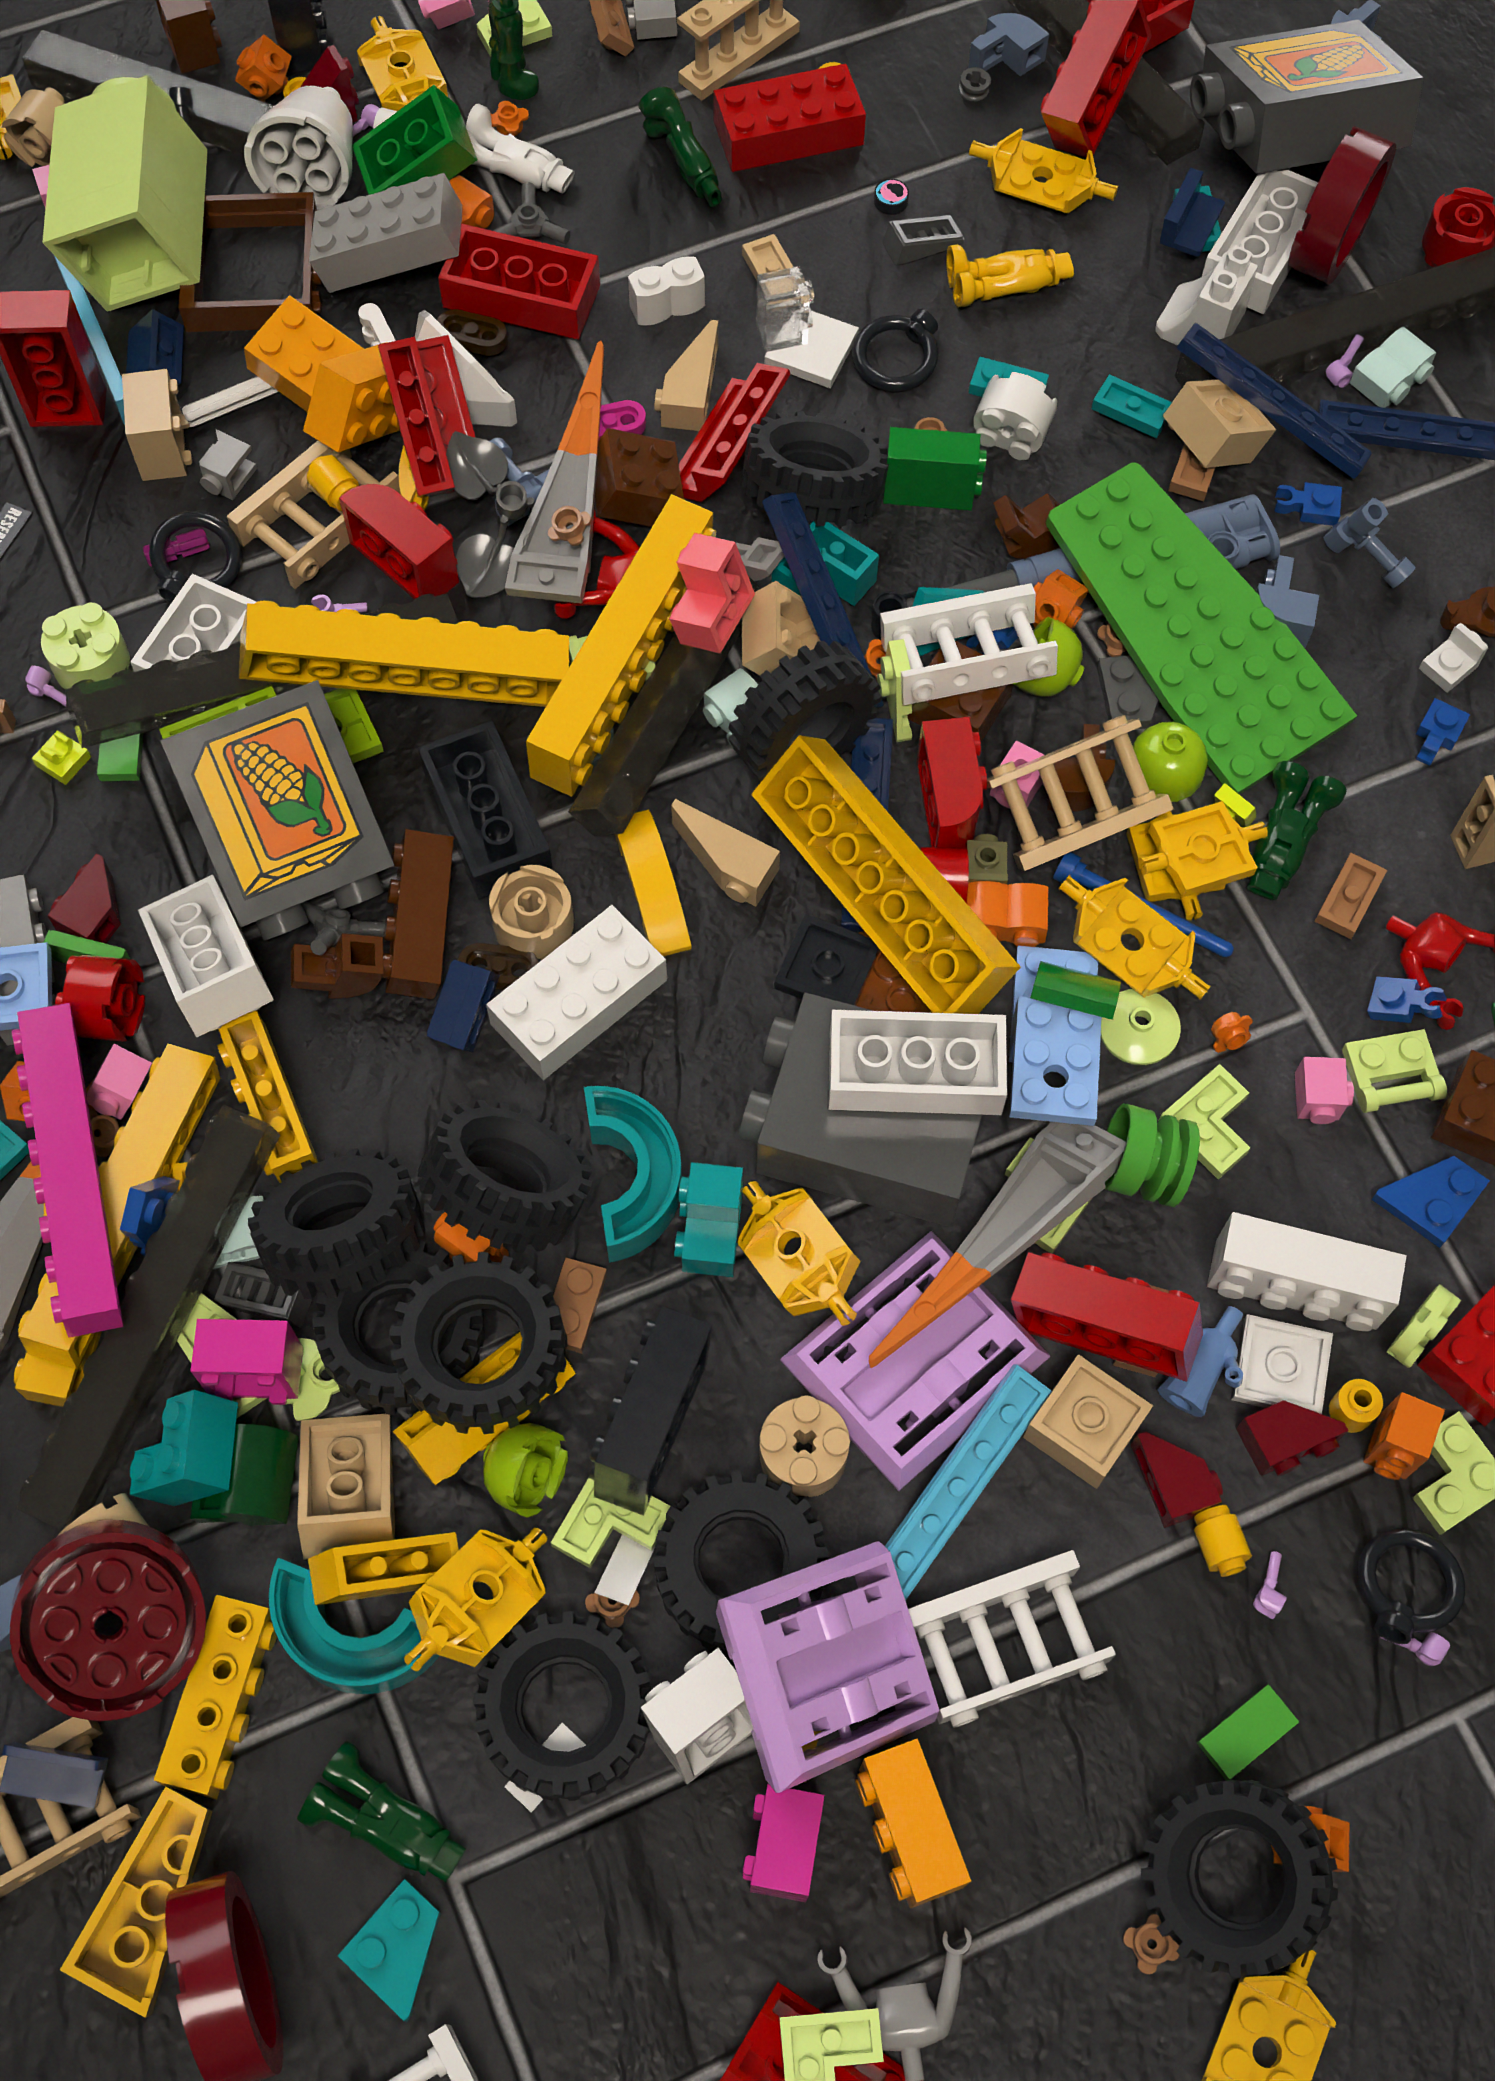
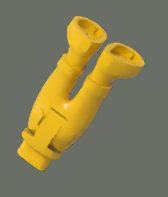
(1004, 273)

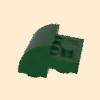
(258, 1479)

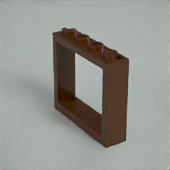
(250, 211)

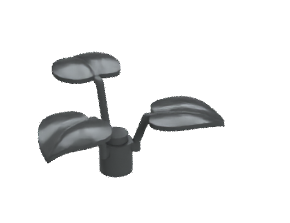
(478, 467)

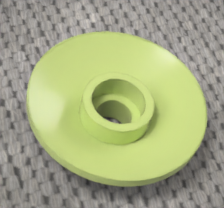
(1137, 1042)

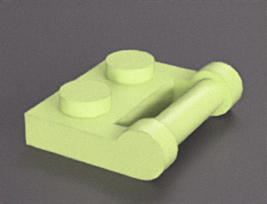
(1392, 1059)

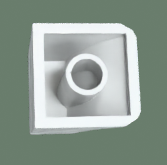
(1211, 301)

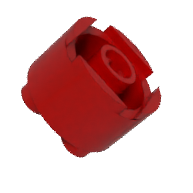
(1459, 226)
(103, 996)

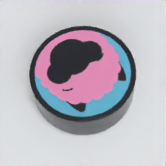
(891, 196)

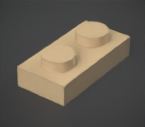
(765, 255)

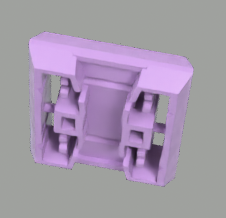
(921, 1374)
(827, 1665)

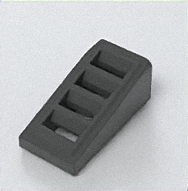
(909, 241)
(284, 1307)

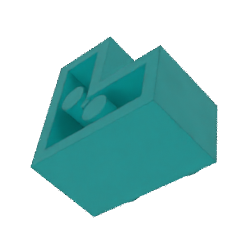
(848, 561)
(713, 1209)
(193, 1451)

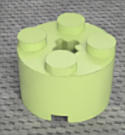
(83, 645)

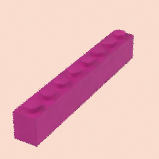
(68, 1170)

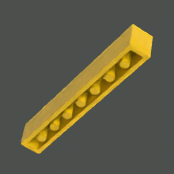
(143, 1150)

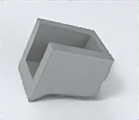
(225, 466)

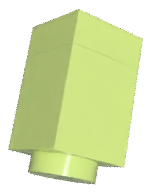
(126, 193)

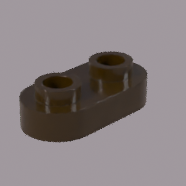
(475, 331)
(498, 959)

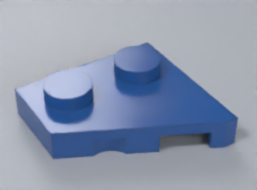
(1433, 1198)
(146, 1209)

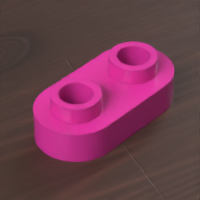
(622, 412)

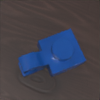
(1440, 728)

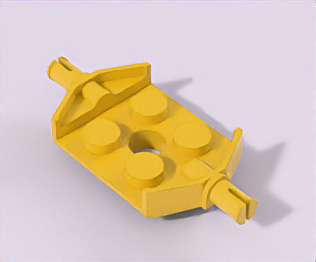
(395, 84)
(1017, 163)
(1116, 911)
(817, 1272)
(457, 1620)
(1274, 2009)

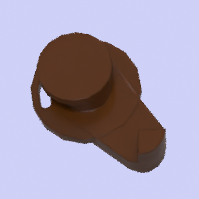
(1474, 613)

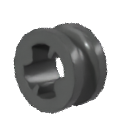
(978, 76)

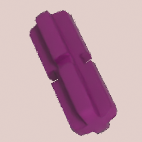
(185, 544)

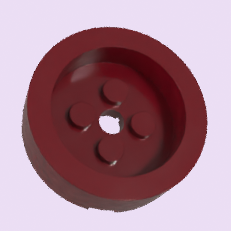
(1342, 205)
(78, 1579)
(224, 1980)

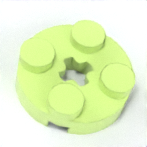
(1423, 1326)

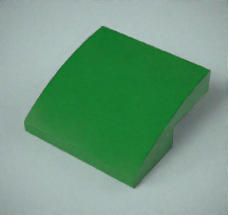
(1076, 990)

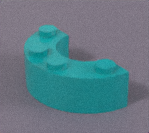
(648, 1140)
(333, 1659)

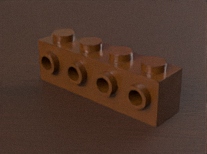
(418, 914)

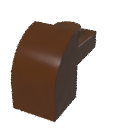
(1025, 529)
(1072, 776)
(343, 970)

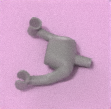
(907, 2011)

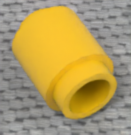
(330, 479)
(1356, 1404)
(1222, 1540)

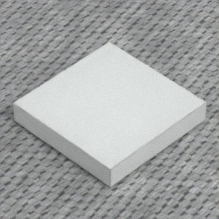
(822, 356)
(1282, 1364)

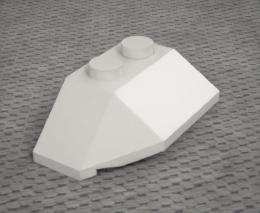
(484, 397)

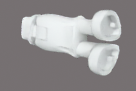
(515, 157)

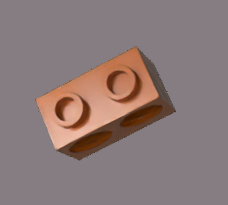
(1403, 1437)

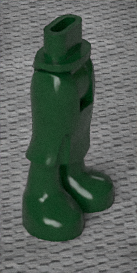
(507, 52)
(666, 117)
(1291, 830)
(384, 1821)

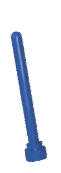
(1072, 866)

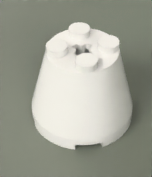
(303, 146)

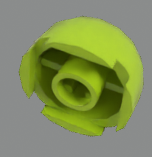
(1068, 659)
(1171, 759)
(523, 1467)

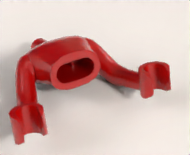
(611, 568)
(1437, 946)

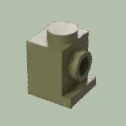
(987, 859)

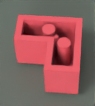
(714, 595)

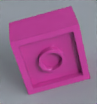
(247, 1359)
(784, 1843)

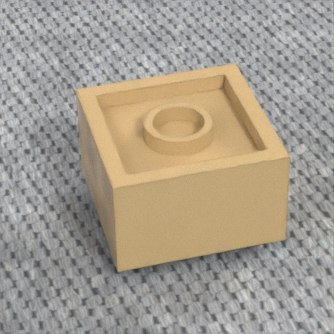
(155, 424)
(1218, 424)
(775, 627)
(1087, 1421)

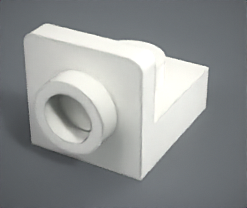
(1454, 658)

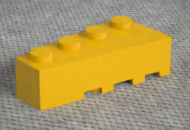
(125, 1938)

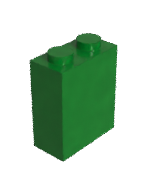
(934, 468)

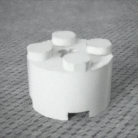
(1014, 414)

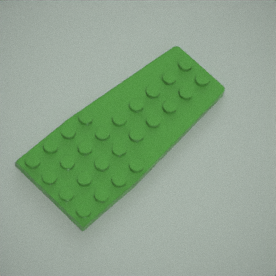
(1197, 629)

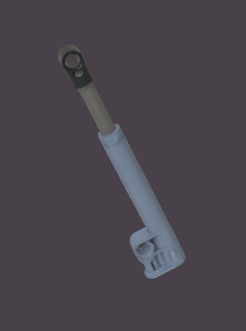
(1234, 527)

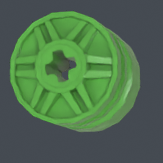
(1156, 1155)

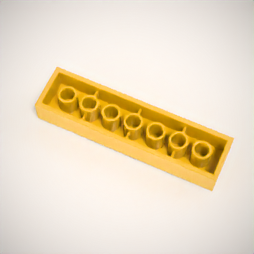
(615, 653)
(401, 654)
(884, 879)

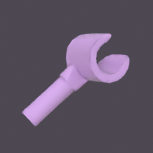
(367, 118)
(1338, 371)
(324, 604)
(37, 684)
(1267, 1599)
(1431, 1650)

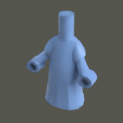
(1214, 1353)

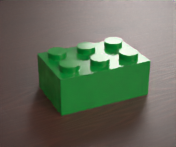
(415, 143)

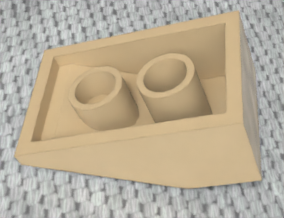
(345, 1482)

